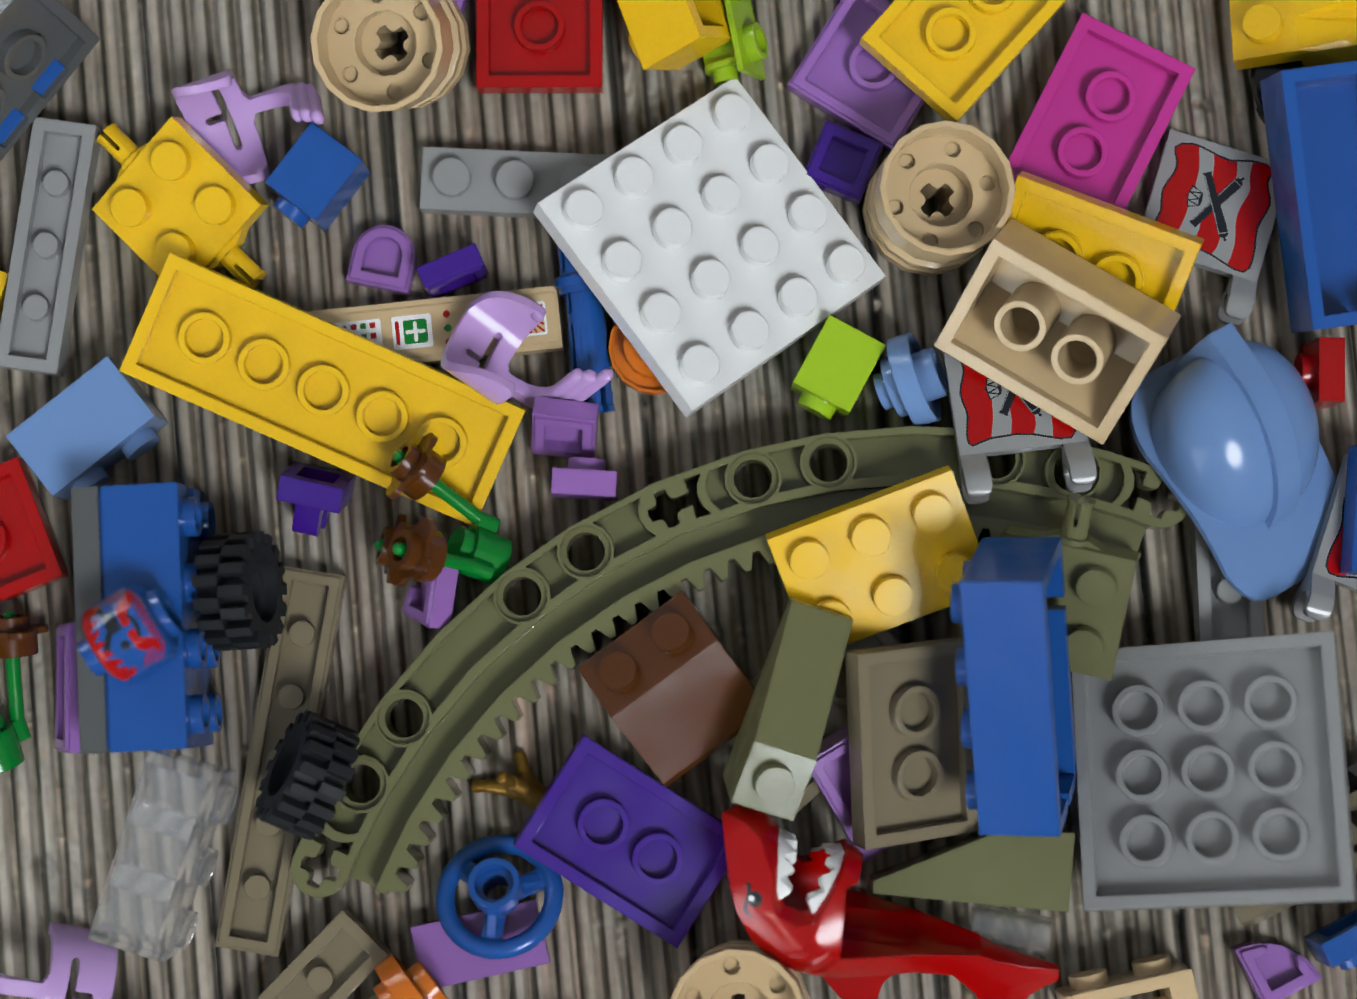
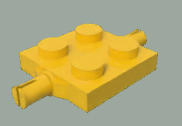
(180, 201)

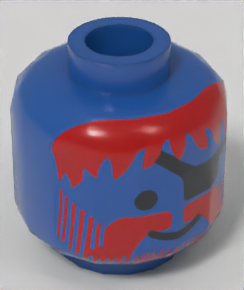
(130, 633)

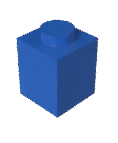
(316, 179)

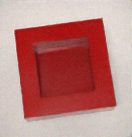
(1323, 370)

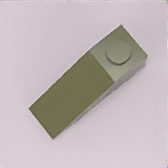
(788, 711)
(988, 871)

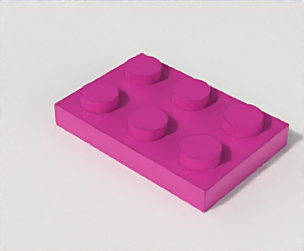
(1101, 113)

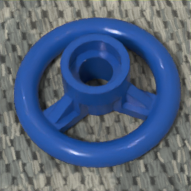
(480, 881)

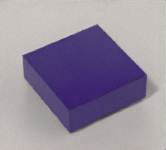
(843, 162)
(453, 271)

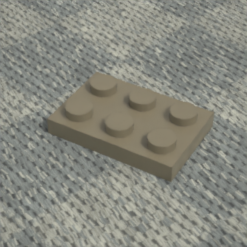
(907, 744)

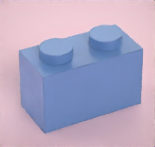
(88, 430)

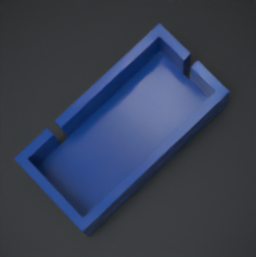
(1314, 181)
(1016, 686)

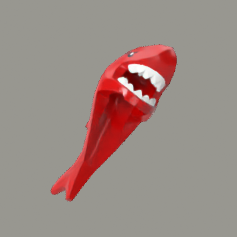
(817, 926)

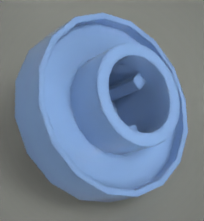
(911, 380)

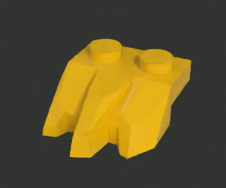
(1293, 31)

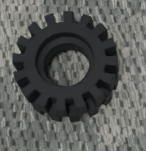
(239, 591)
(307, 775)

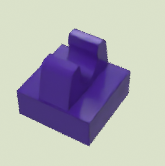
(315, 494)

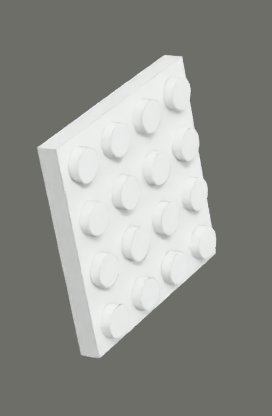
(709, 245)

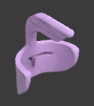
(249, 159)
(508, 320)
(94, 970)

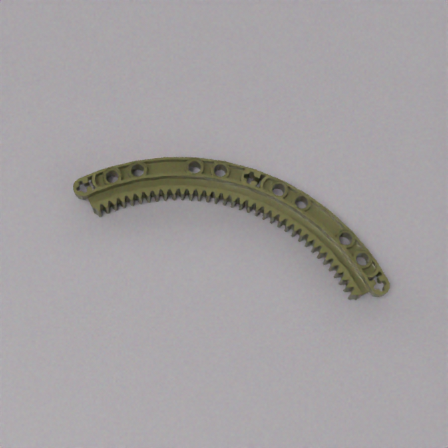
(494, 656)

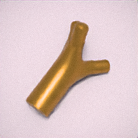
(522, 788)

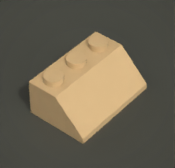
(1056, 330)

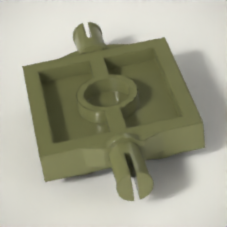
(1096, 589)

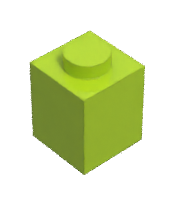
(836, 369)

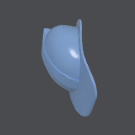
(1241, 455)

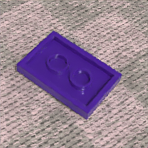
(627, 840)

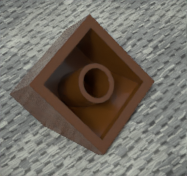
(671, 688)

